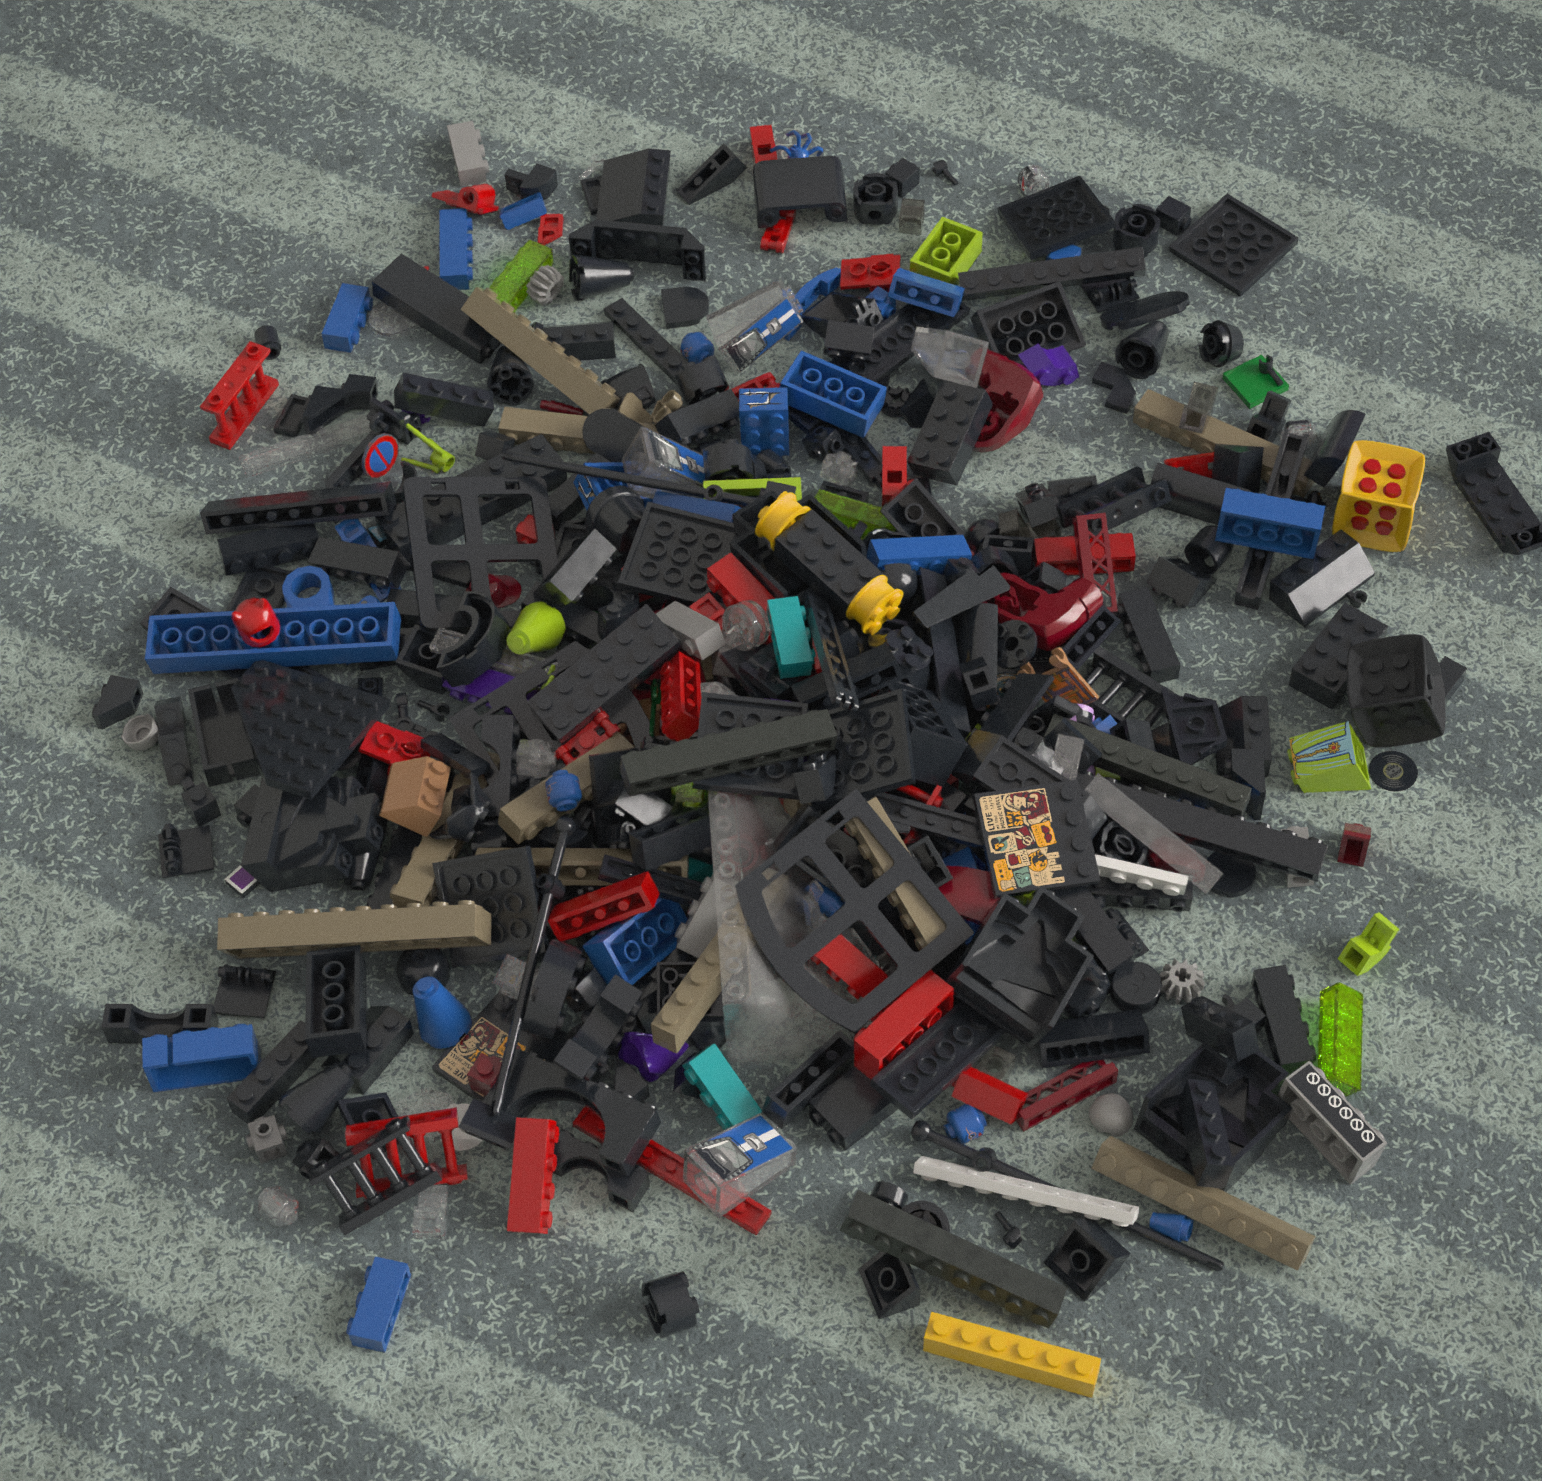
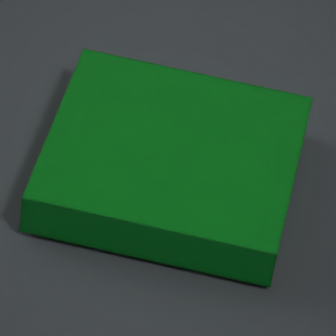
(1251, 384)

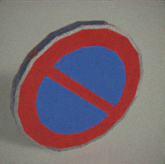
(380, 456)

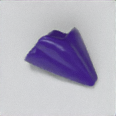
(647, 1056)

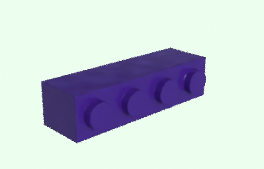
(482, 686)

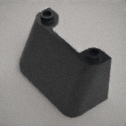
(799, 185)

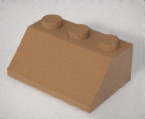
(415, 793)

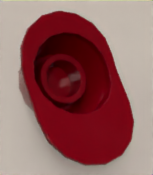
(504, 590)

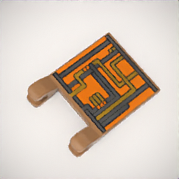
(1066, 681)

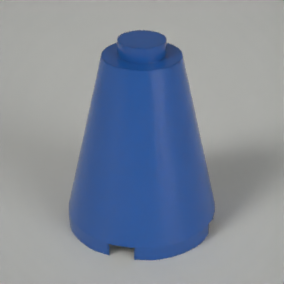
(439, 1014)

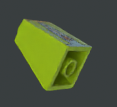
(1329, 760)

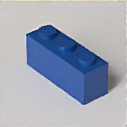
(926, 292)
(347, 318)
(378, 1304)

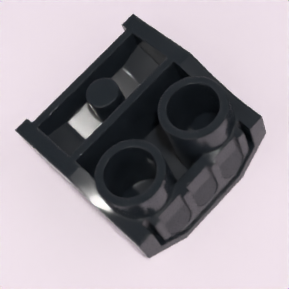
(633, 381)

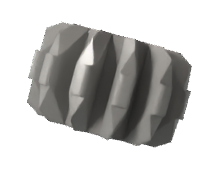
(545, 285)
(1177, 972)

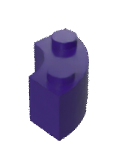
(1050, 366)

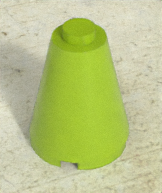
(536, 629)

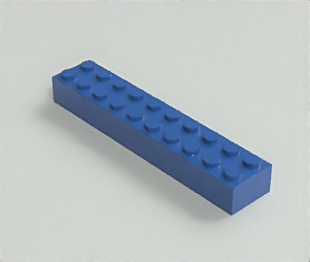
(305, 638)

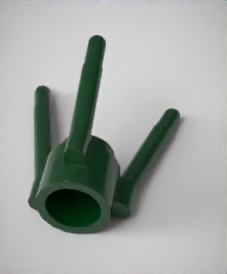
(655, 700)

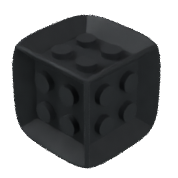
(1396, 690)

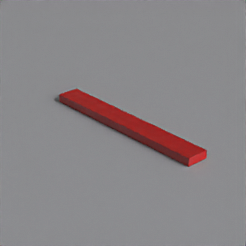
(669, 1168)

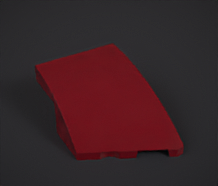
(969, 893)

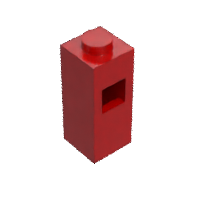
(761, 142)
(893, 470)
(989, 1095)

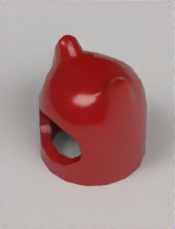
(253, 616)

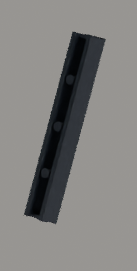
(1281, 485)

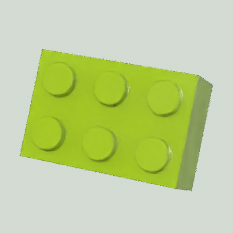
(947, 251)

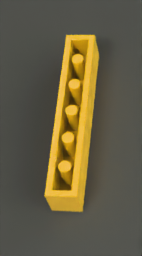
(1011, 1354)

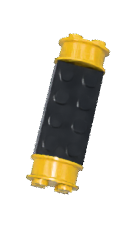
(828, 563)

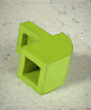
(1369, 947)

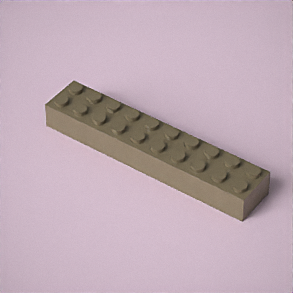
(372, 929)

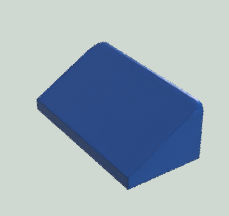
(523, 211)

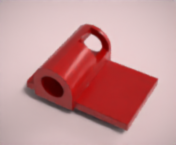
(475, 198)
(869, 272)
(392, 744)

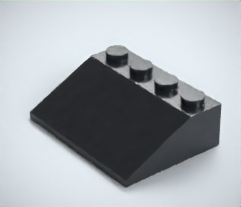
(635, 187)
(1029, 320)

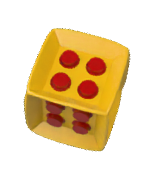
(1379, 494)

